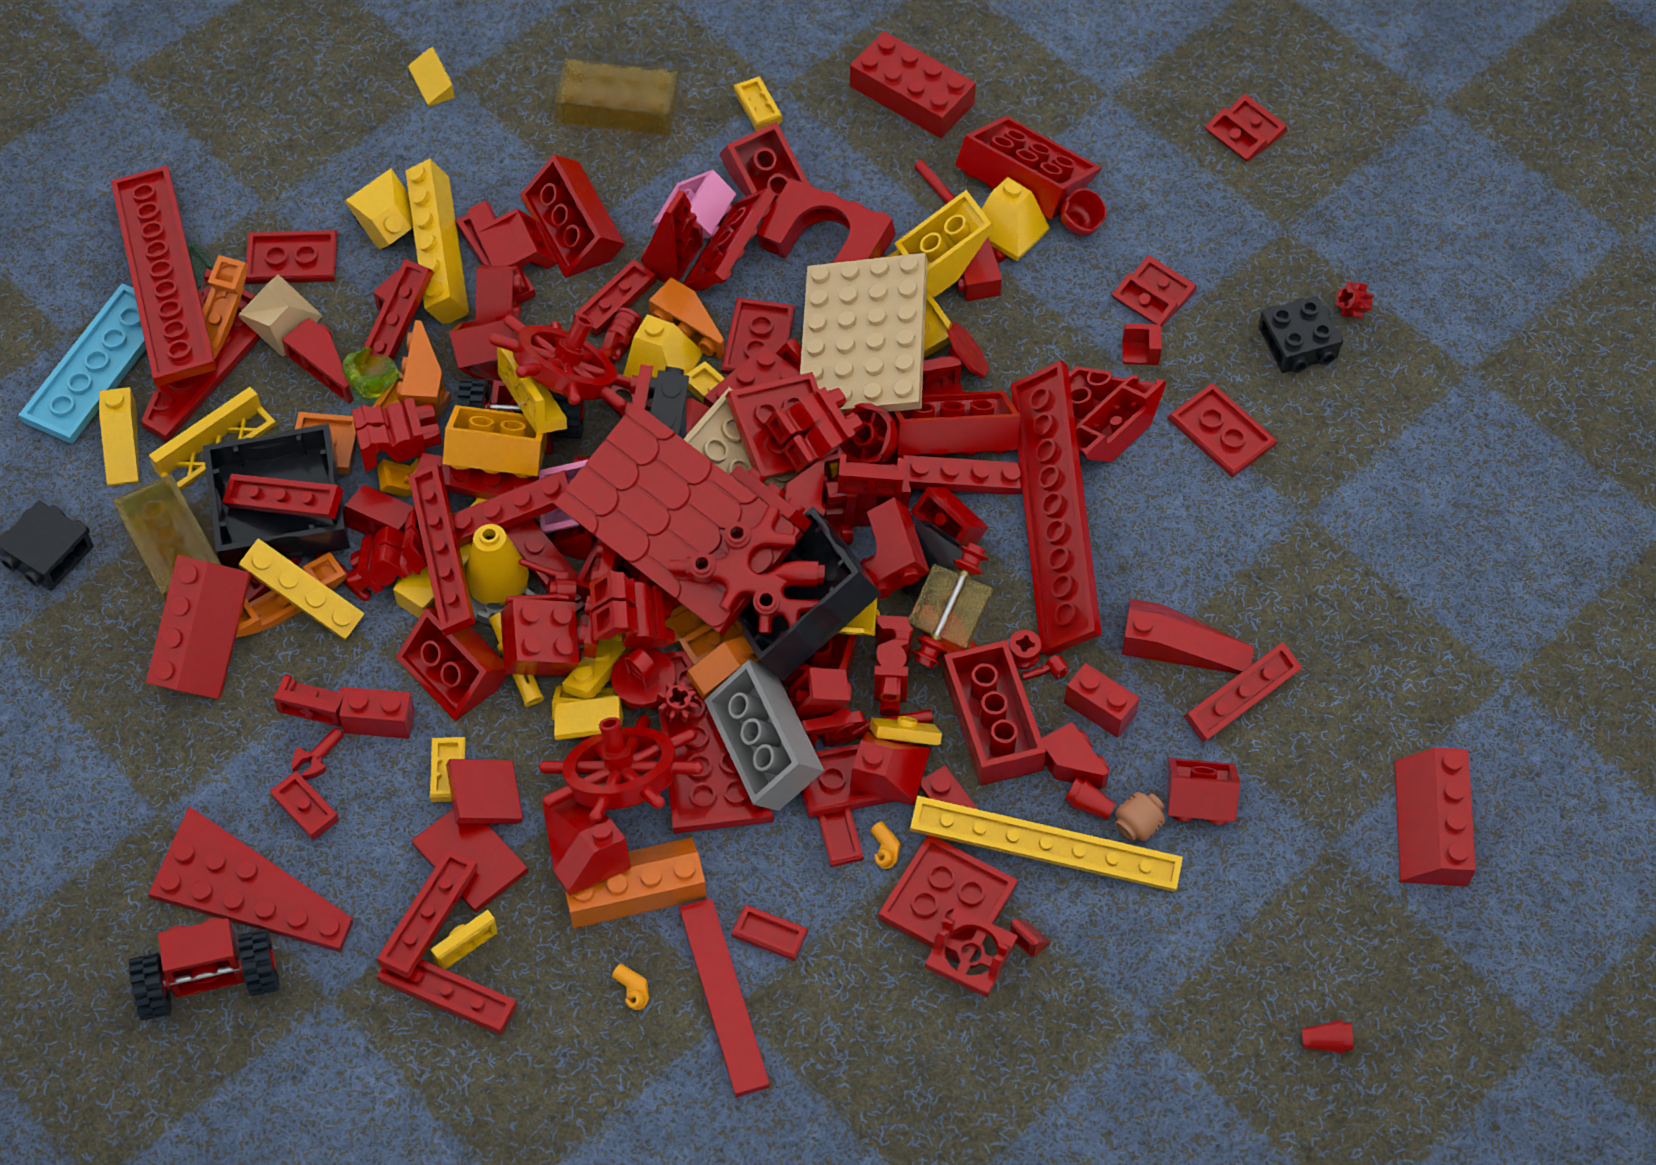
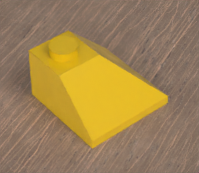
(382, 209)
(1015, 219)
(661, 345)

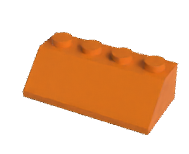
(657, 879)

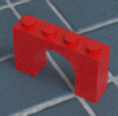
(803, 206)
(899, 552)

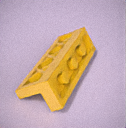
(532, 398)
(207, 431)

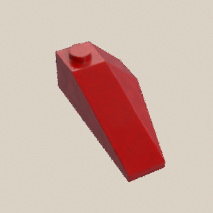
(674, 241)
(1173, 637)
(583, 850)

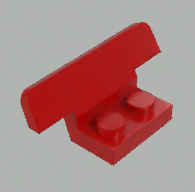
(511, 239)

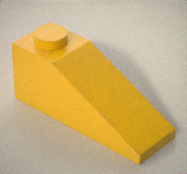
(119, 435)

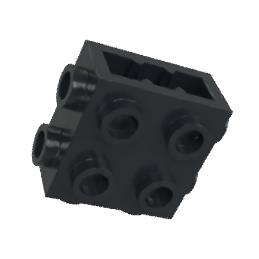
(1300, 334)
(669, 397)
(44, 545)
(938, 549)

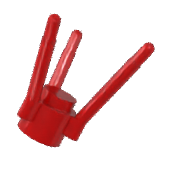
(558, 590)

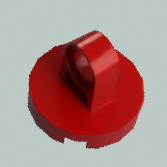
(640, 677)

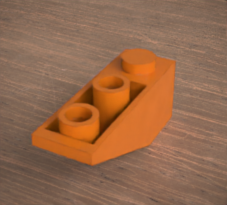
(684, 309)
(421, 372)

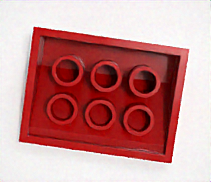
(1028, 158)

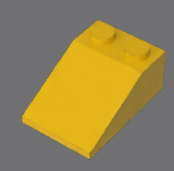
(948, 240)

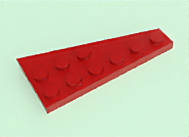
(177, 401)
(717, 794)
(228, 879)

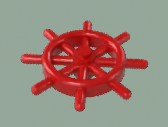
(564, 360)
(620, 767)

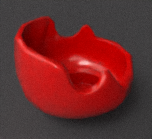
(1082, 212)

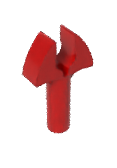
(316, 755)

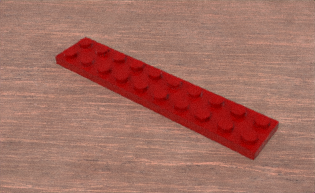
(162, 276)
(1055, 510)

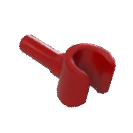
(1055, 665)

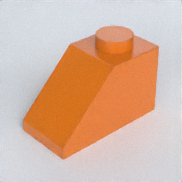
(720, 665)

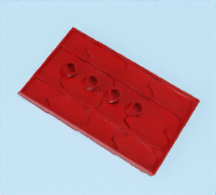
(666, 501)

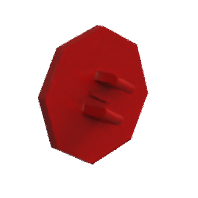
(967, 350)

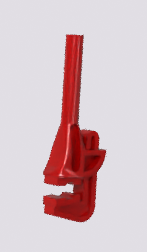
(848, 726)

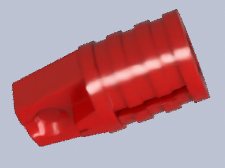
(621, 332)

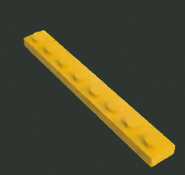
(1046, 843)

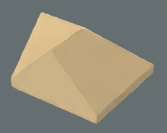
(277, 312)

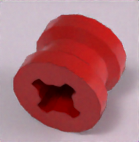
(1025, 657)

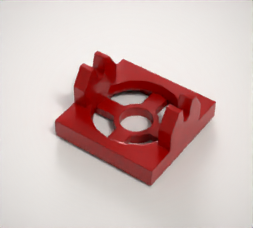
(979, 983)

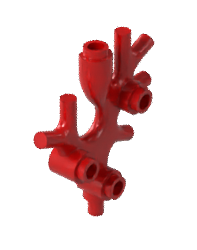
(739, 577)

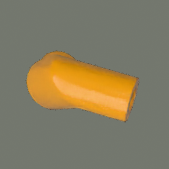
(889, 846)
(635, 985)

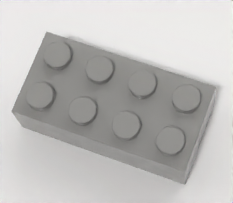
(763, 736)

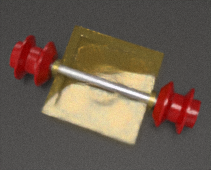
(950, 606)

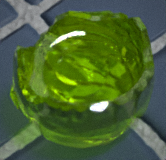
(369, 374)

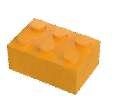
(493, 442)

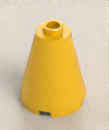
(494, 567)

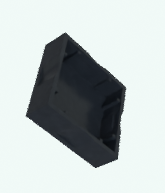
(294, 454)
(842, 597)

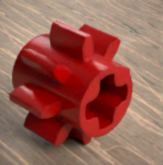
(1354, 300)
(674, 710)

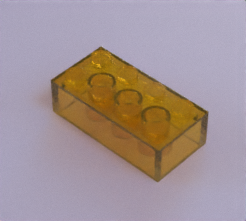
(617, 97)
(161, 529)

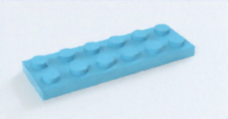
(93, 364)

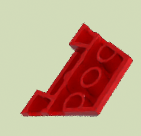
(1111, 410)

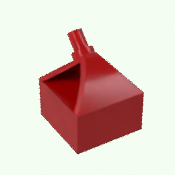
(472, 346)

